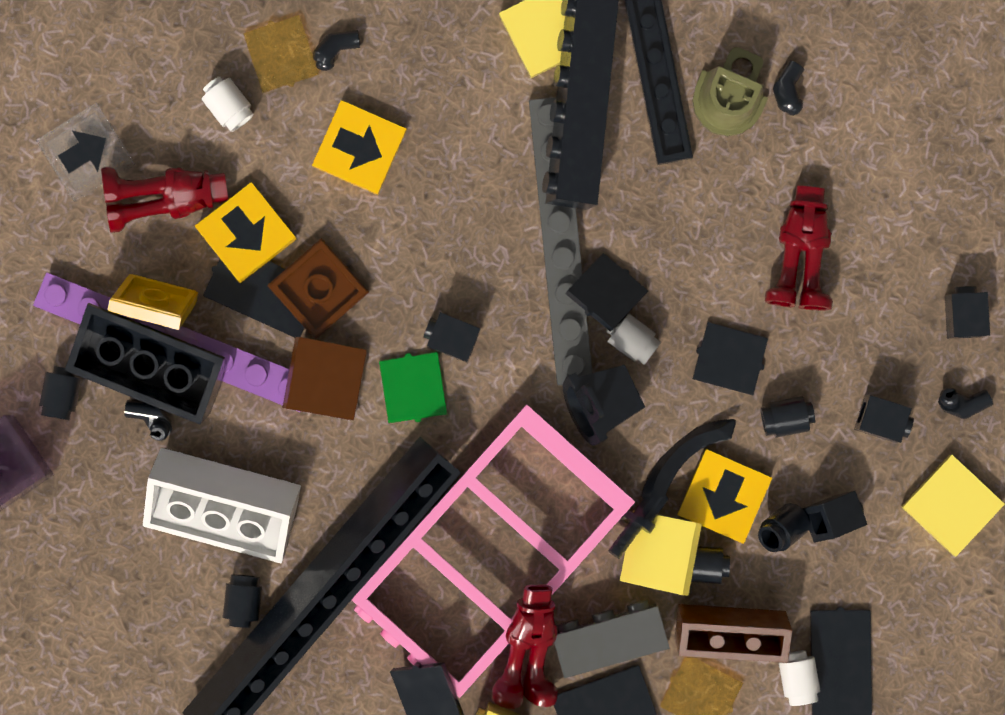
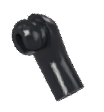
(331, 45)
(785, 89)
(962, 406)
(154, 417)

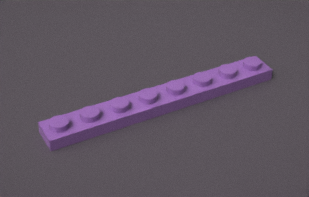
(240, 367)

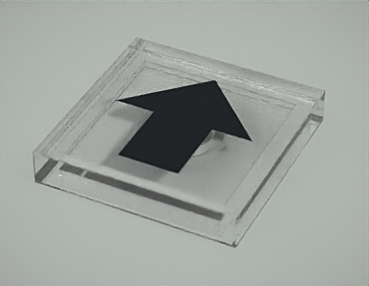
(82, 148)

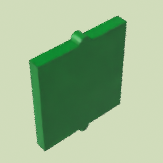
(413, 387)

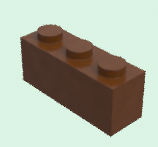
(733, 633)

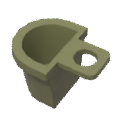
(727, 101)

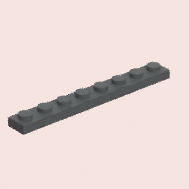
(561, 260)

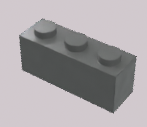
(610, 638)

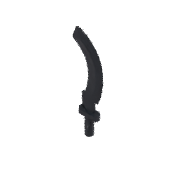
(661, 477)

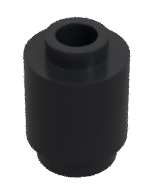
(59, 393)
(787, 417)
(783, 528)
(710, 565)
(242, 600)

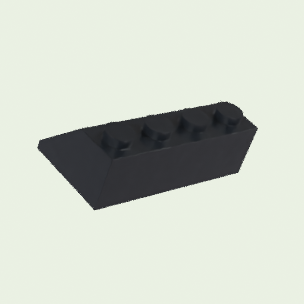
(146, 364)

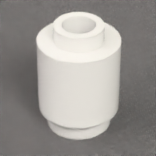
(227, 103)
(800, 679)

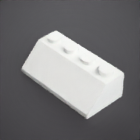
(220, 505)

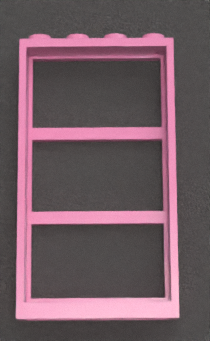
(566, 454)

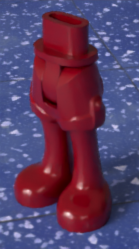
(181, 191)
(804, 231)
(531, 629)

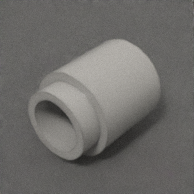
(634, 339)

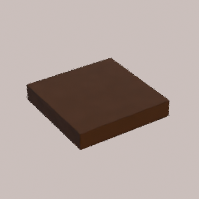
(318, 288)
(324, 378)

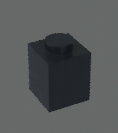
(967, 313)
(451, 337)
(884, 419)
(835, 516)

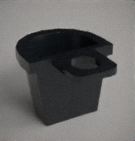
(601, 401)

